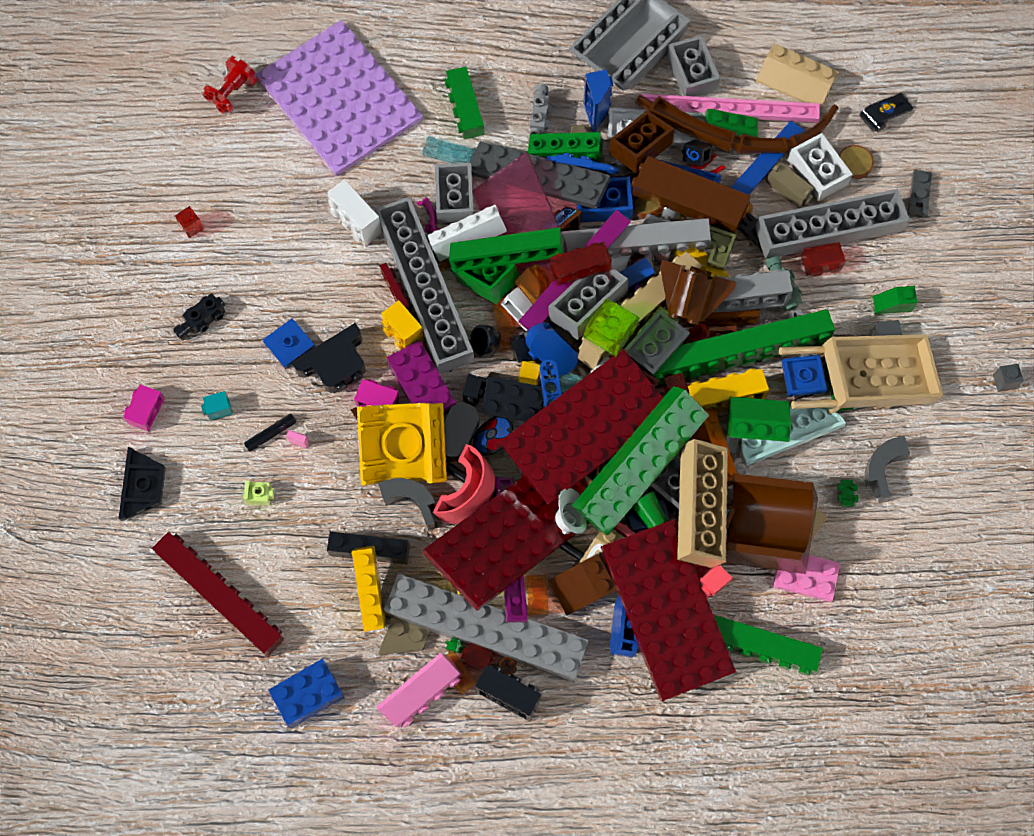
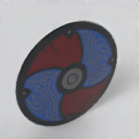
(490, 433)

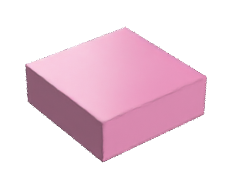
(297, 439)

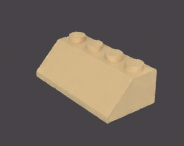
(796, 76)

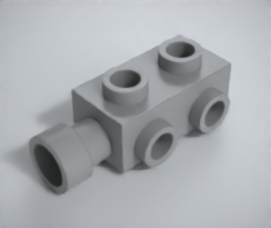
(540, 109)

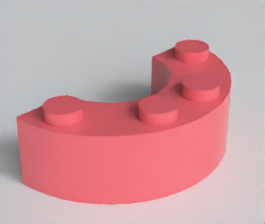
(474, 492)
(712, 579)

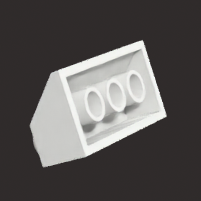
(476, 226)

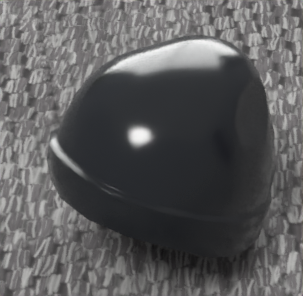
(485, 340)

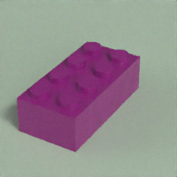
(419, 376)

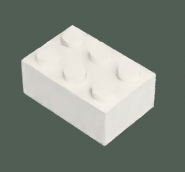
(820, 166)
(354, 213)

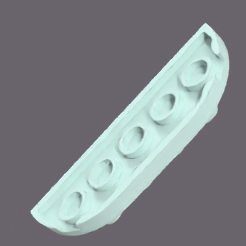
(805, 426)

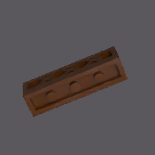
(730, 318)

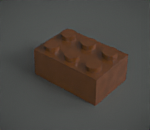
(641, 139)

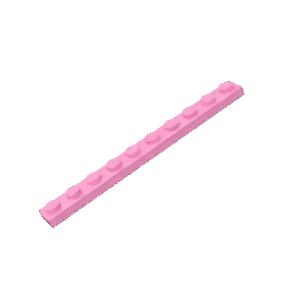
(755, 108)

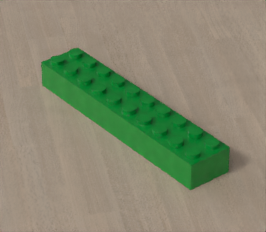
(747, 346)

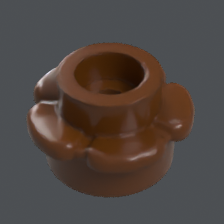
(512, 665)

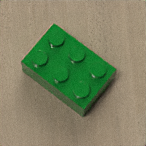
(489, 282)

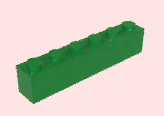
(506, 249)
(769, 646)

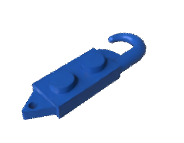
(582, 162)

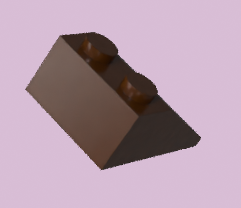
(583, 584)

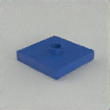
(288, 343)
(804, 375)

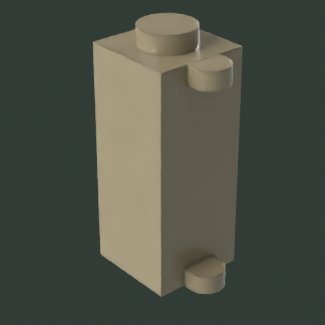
(790, 185)

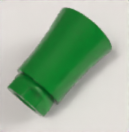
(650, 510)

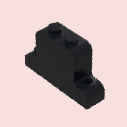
(334, 361)

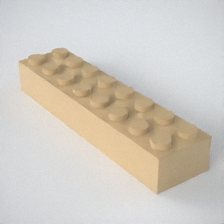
(642, 304)

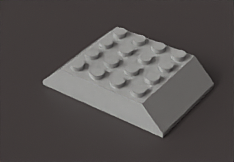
(630, 39)

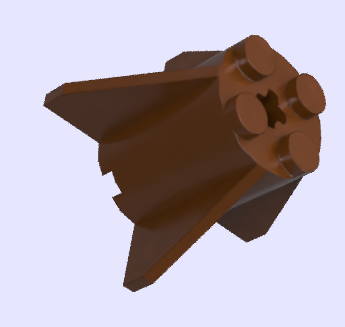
(693, 291)

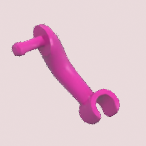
(431, 226)

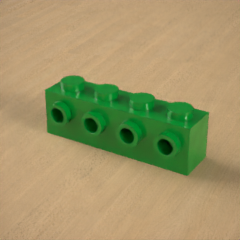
(578, 144)

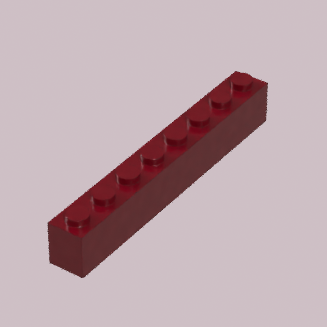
(218, 594)

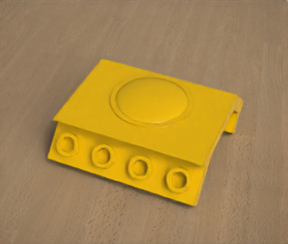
(402, 442)

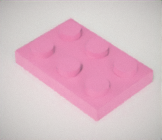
(817, 582)

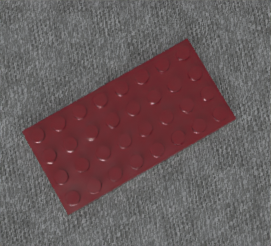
(582, 426)
(498, 543)
(667, 611)

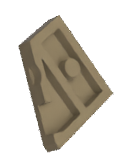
(403, 637)

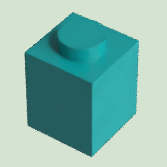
(216, 406)

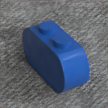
(549, 344)
(622, 636)

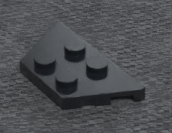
(141, 485)

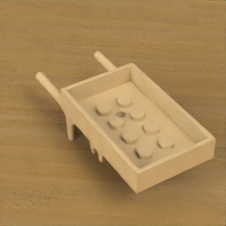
(875, 371)

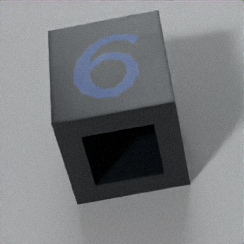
(697, 152)

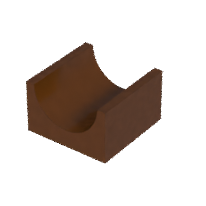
(771, 523)

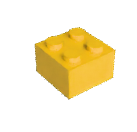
(401, 326)

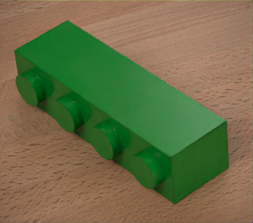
(464, 103)

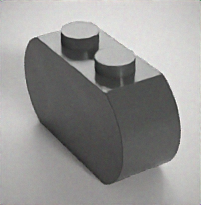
(459, 429)

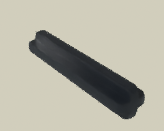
(270, 432)

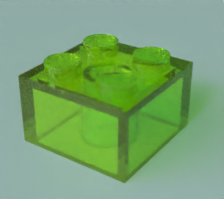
(611, 327)

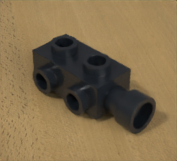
(200, 316)

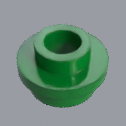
(455, 645)

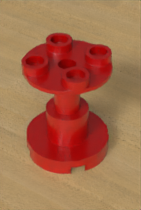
(239, 74)

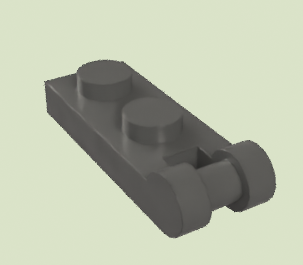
(920, 193)

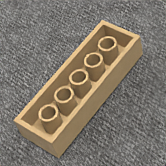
(702, 504)

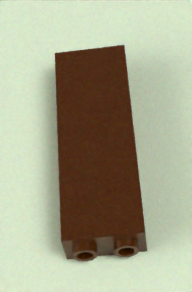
(690, 194)

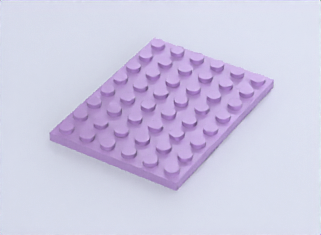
(339, 97)

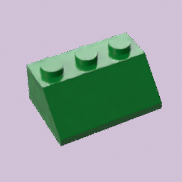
(759, 419)

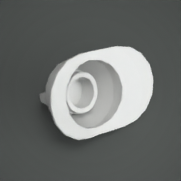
(567, 517)

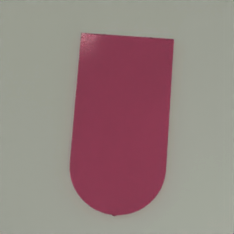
(520, 203)

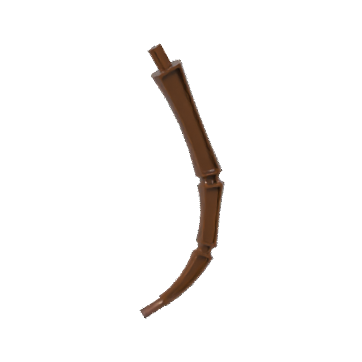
(726, 139)

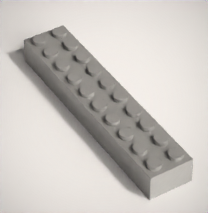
(425, 285)
(455, 618)

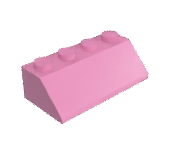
(420, 690)

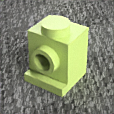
(263, 498)

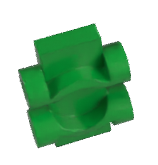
(847, 495)

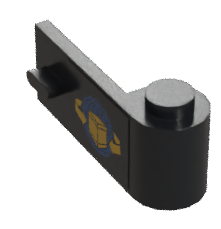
(879, 113)

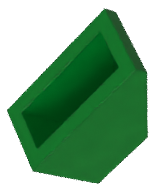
(895, 300)

